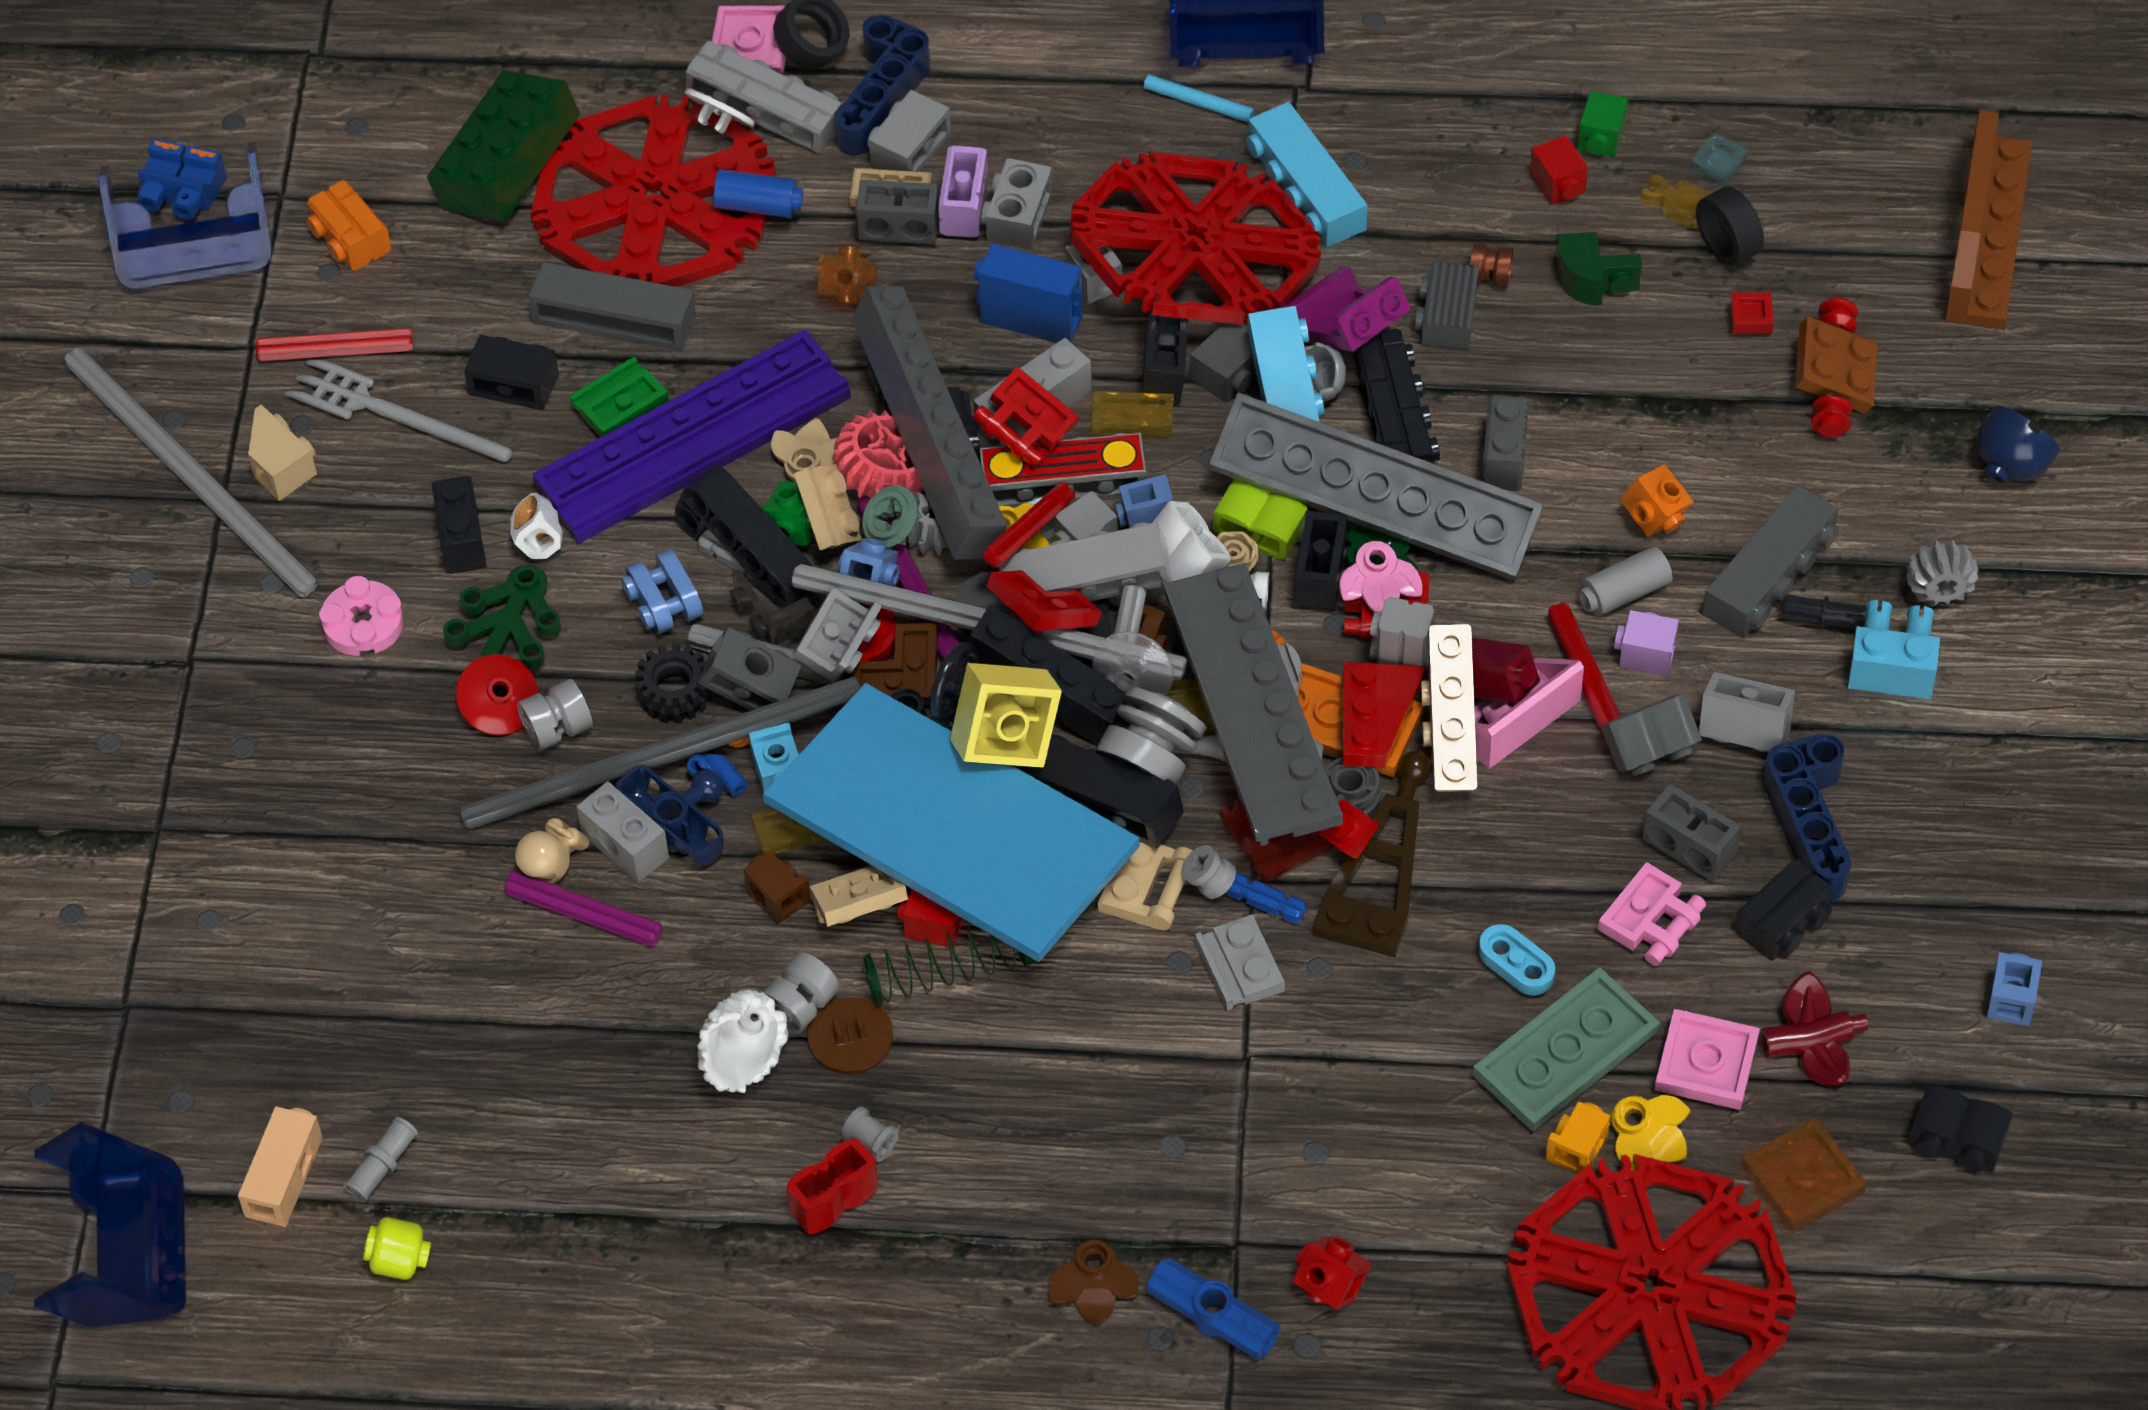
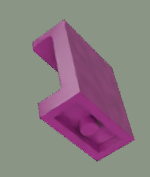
(1347, 315)

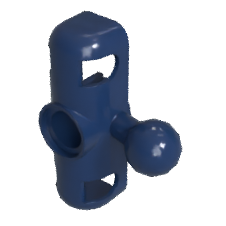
(690, 824)

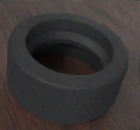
(796, 47)
(1729, 226)

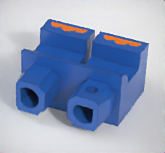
(180, 177)

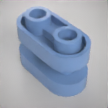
(653, 609)

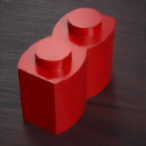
(827, 1188)

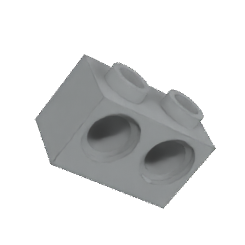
(1018, 203)

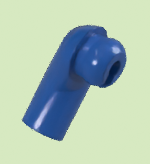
(731, 778)

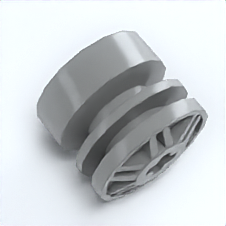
(1154, 732)

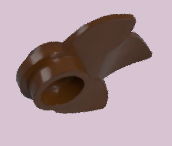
(1091, 1287)

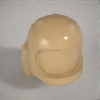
(548, 853)

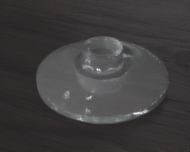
(1136, 656)

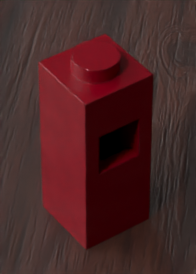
(1502, 670)

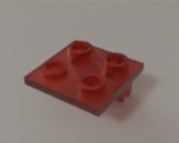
(1282, 851)

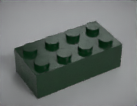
(503, 145)

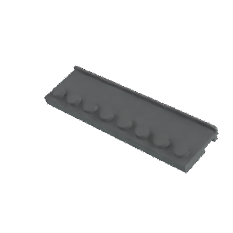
(1252, 704)

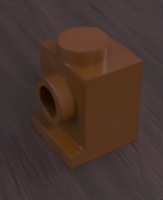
(776, 886)

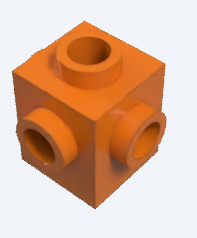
(1657, 501)

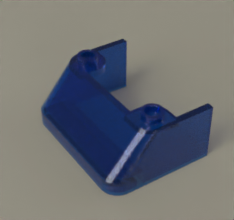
(1245, 30)
(189, 250)
(138, 1230)

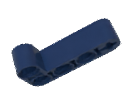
(900, 65)
(1812, 820)

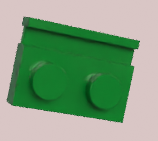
(619, 397)

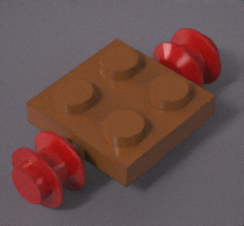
(1835, 366)

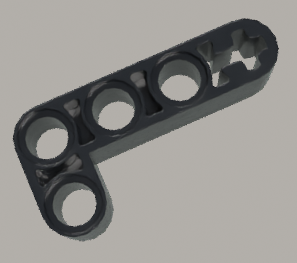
(744, 529)

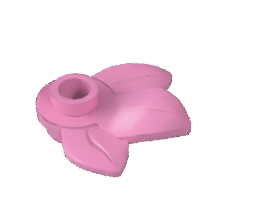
(1381, 581)

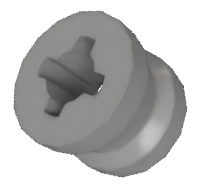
(1208, 871)

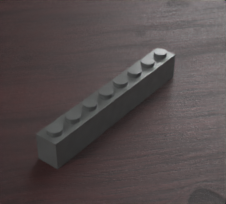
(928, 421)

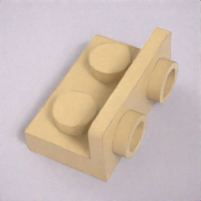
(856, 895)

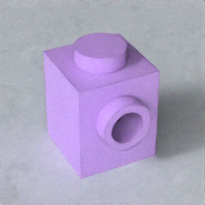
(1647, 642)

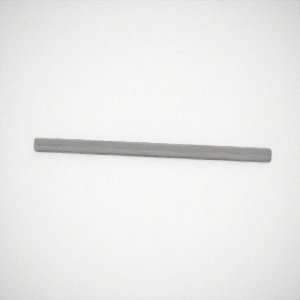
(191, 472)
(942, 610)

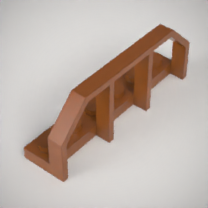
(1989, 226)

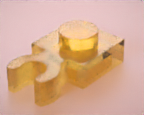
(1677, 202)

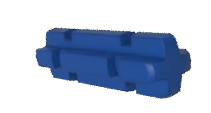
(1267, 898)

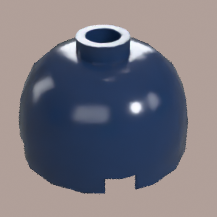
(2013, 448)

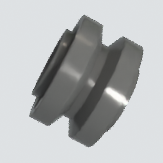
(1362, 779)

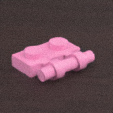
(1640, 907)

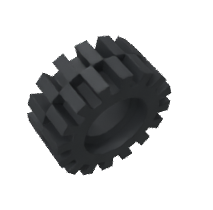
(676, 702)

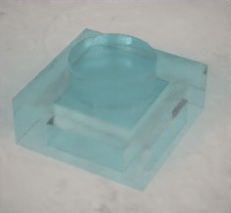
(1719, 158)

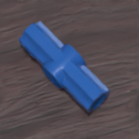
(1234, 1323)

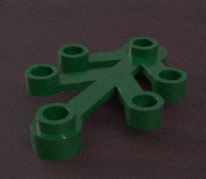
(509, 619)

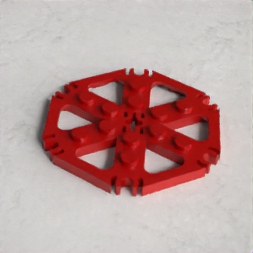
(646, 217)
(1176, 254)
(1680, 1291)

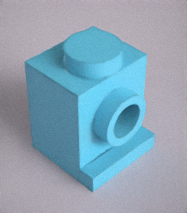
(772, 752)

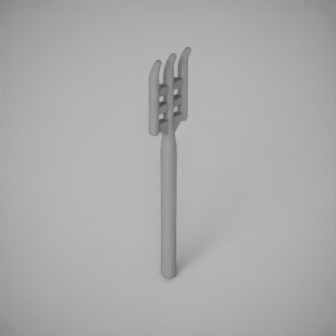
(361, 399)

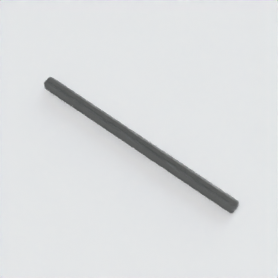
(658, 753)

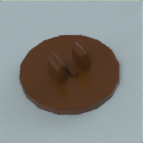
(850, 1036)

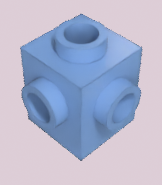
(858, 558)

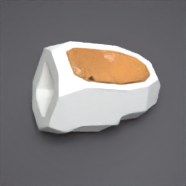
(536, 527)

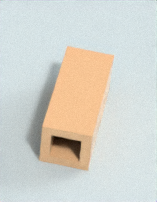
(280, 1166)

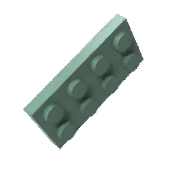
(1566, 1049)

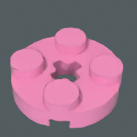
(359, 597)

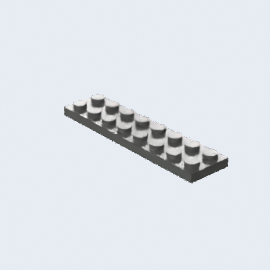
(1376, 486)

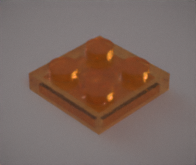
(1804, 1174)

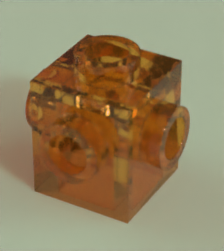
(833, 278)

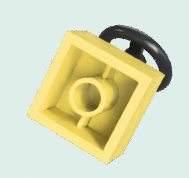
(997, 709)

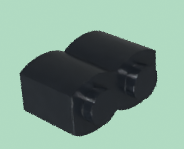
(1960, 1128)

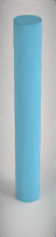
(1198, 98)

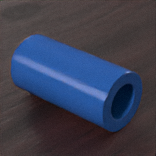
(757, 193)

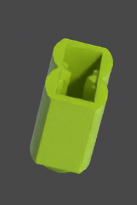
(1264, 516)

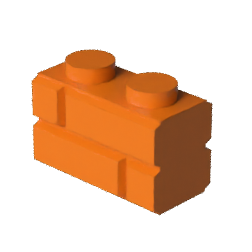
(347, 225)

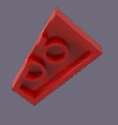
(1375, 708)

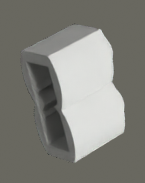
(1189, 541)

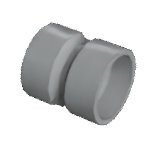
(555, 714)
(802, 989)

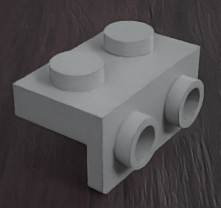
(836, 634)

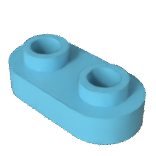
(1519, 961)

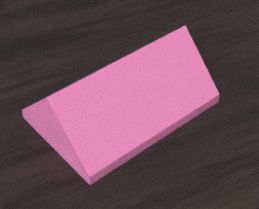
(1508, 725)

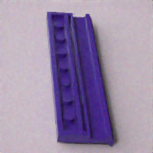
(691, 435)

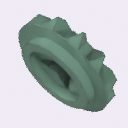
(882, 507)

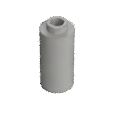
(1625, 581)

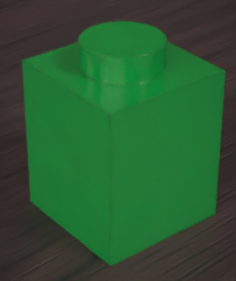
(1603, 124)

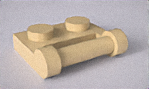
(1132, 885)

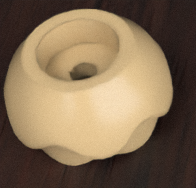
(1242, 546)

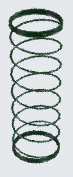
(873, 979)

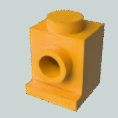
(1578, 1138)

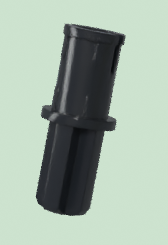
(1822, 612)

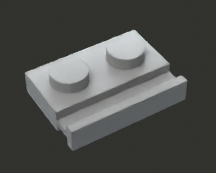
(1240, 962)

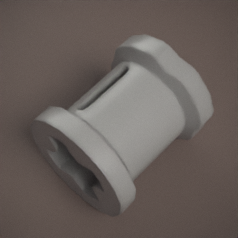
(871, 1133)

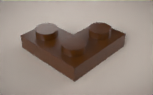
(913, 662)

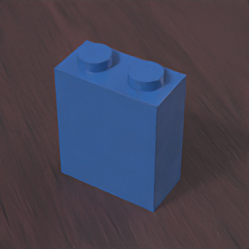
(1029, 293)

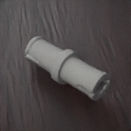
(380, 1159)

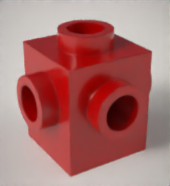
(1331, 1271)

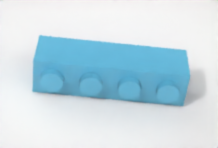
(1307, 174)
(1281, 361)

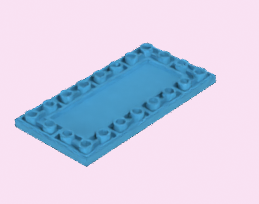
(949, 828)

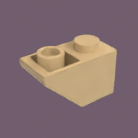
(277, 456)

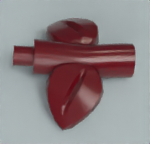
(1813, 1032)

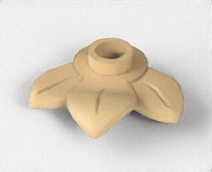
(807, 448)

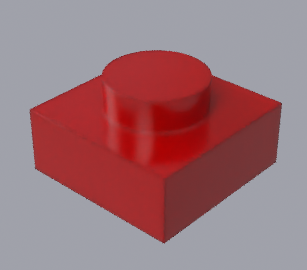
(1751, 312)
(1354, 832)

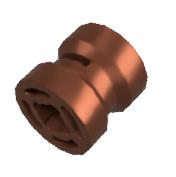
(1492, 263)

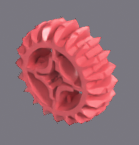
(874, 456)

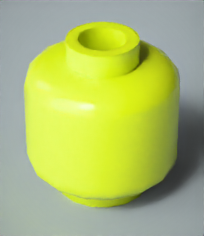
(396, 1248)

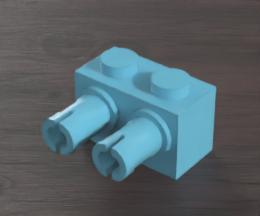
(1893, 659)

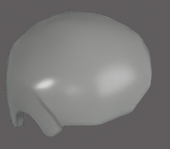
(1329, 370)

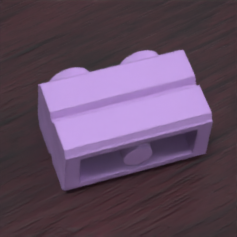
(963, 191)

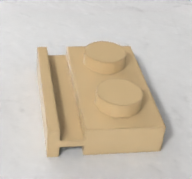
(828, 506)

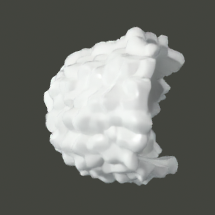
(736, 1046)

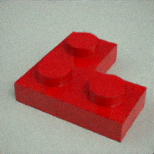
(1040, 608)

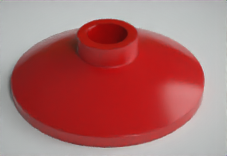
(481, 706)

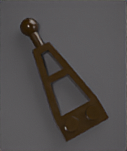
(1364, 923)

